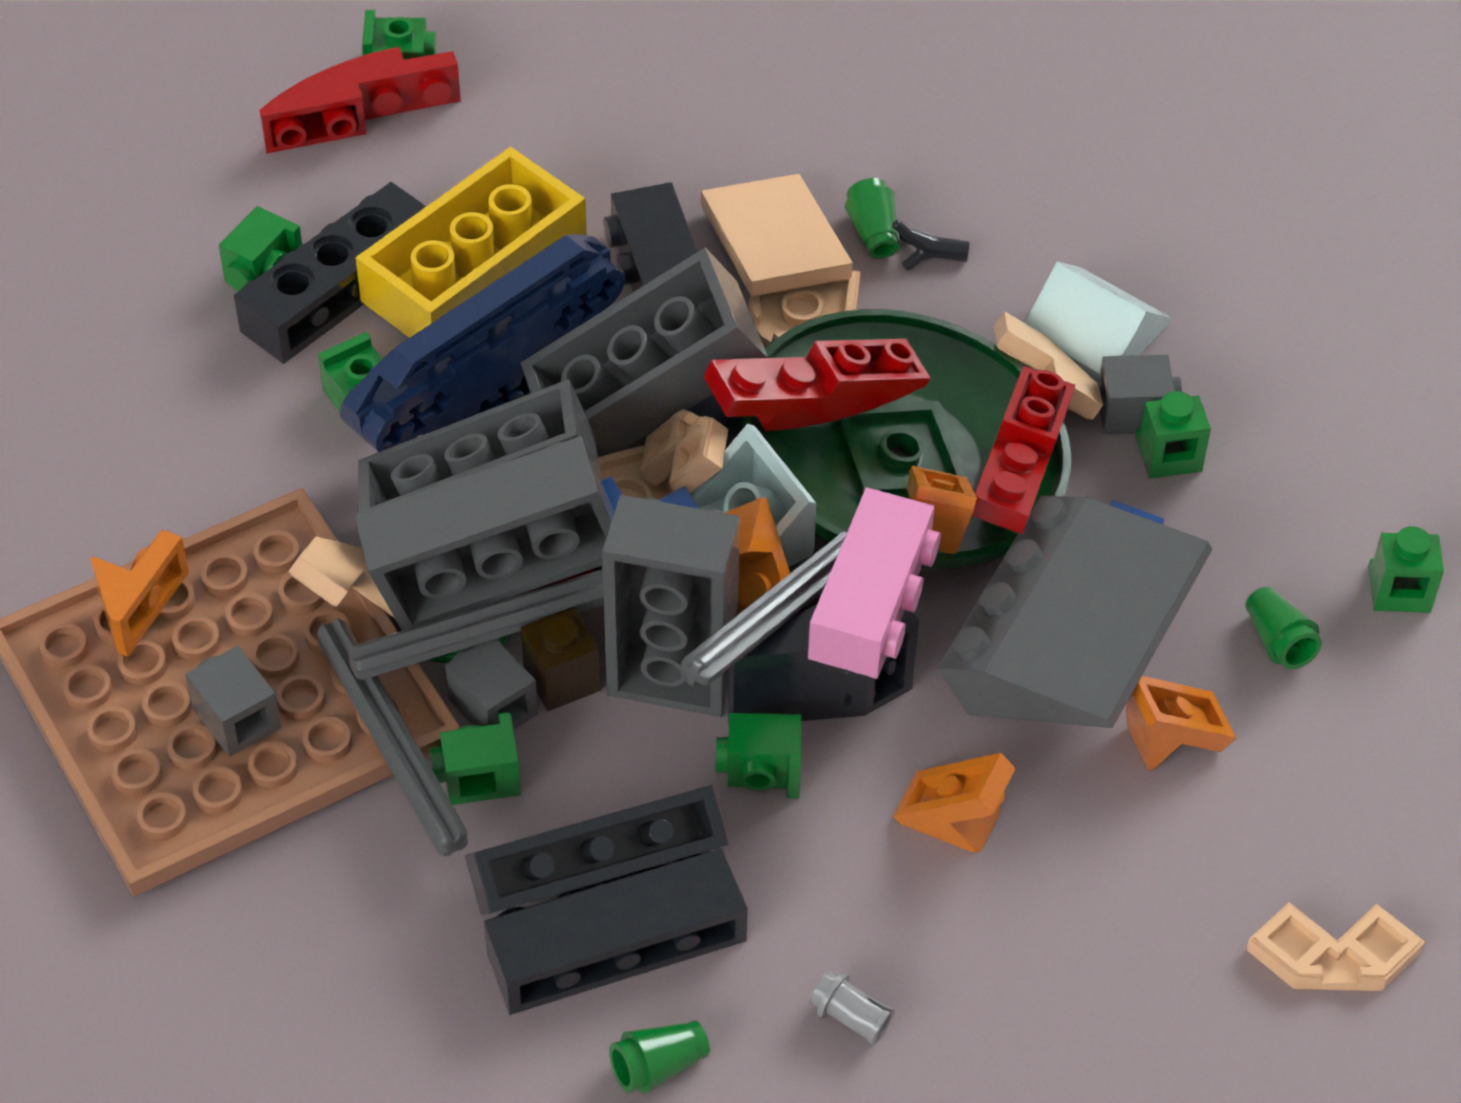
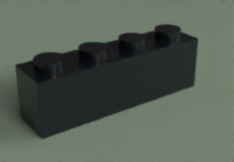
(596, 850)
(615, 930)

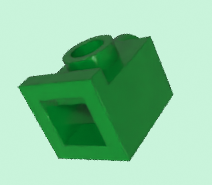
(401, 32)
(257, 246)
(346, 366)
(1173, 420)
(1406, 555)
(761, 752)
(478, 762)

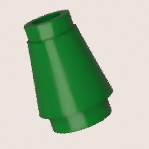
(872, 212)
(1283, 629)
(656, 1054)

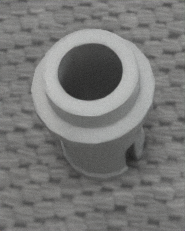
(851, 1006)

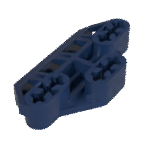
(476, 350)

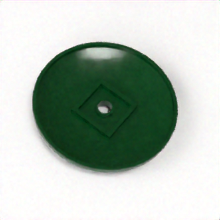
(941, 426)

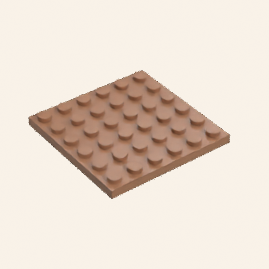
(127, 724)

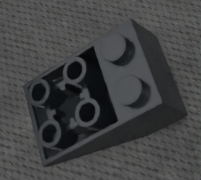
(784, 681)

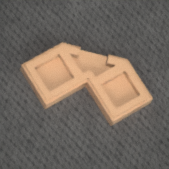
(1043, 354)
(686, 449)
(334, 568)
(1312, 959)

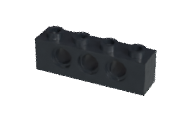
(319, 280)

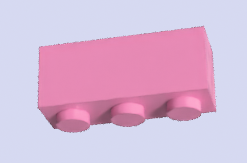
(873, 583)

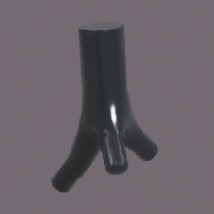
(930, 246)

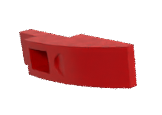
(342, 97)
(823, 387)
(1022, 449)

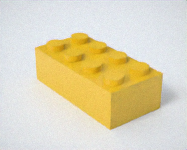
(467, 241)

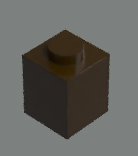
(561, 658)

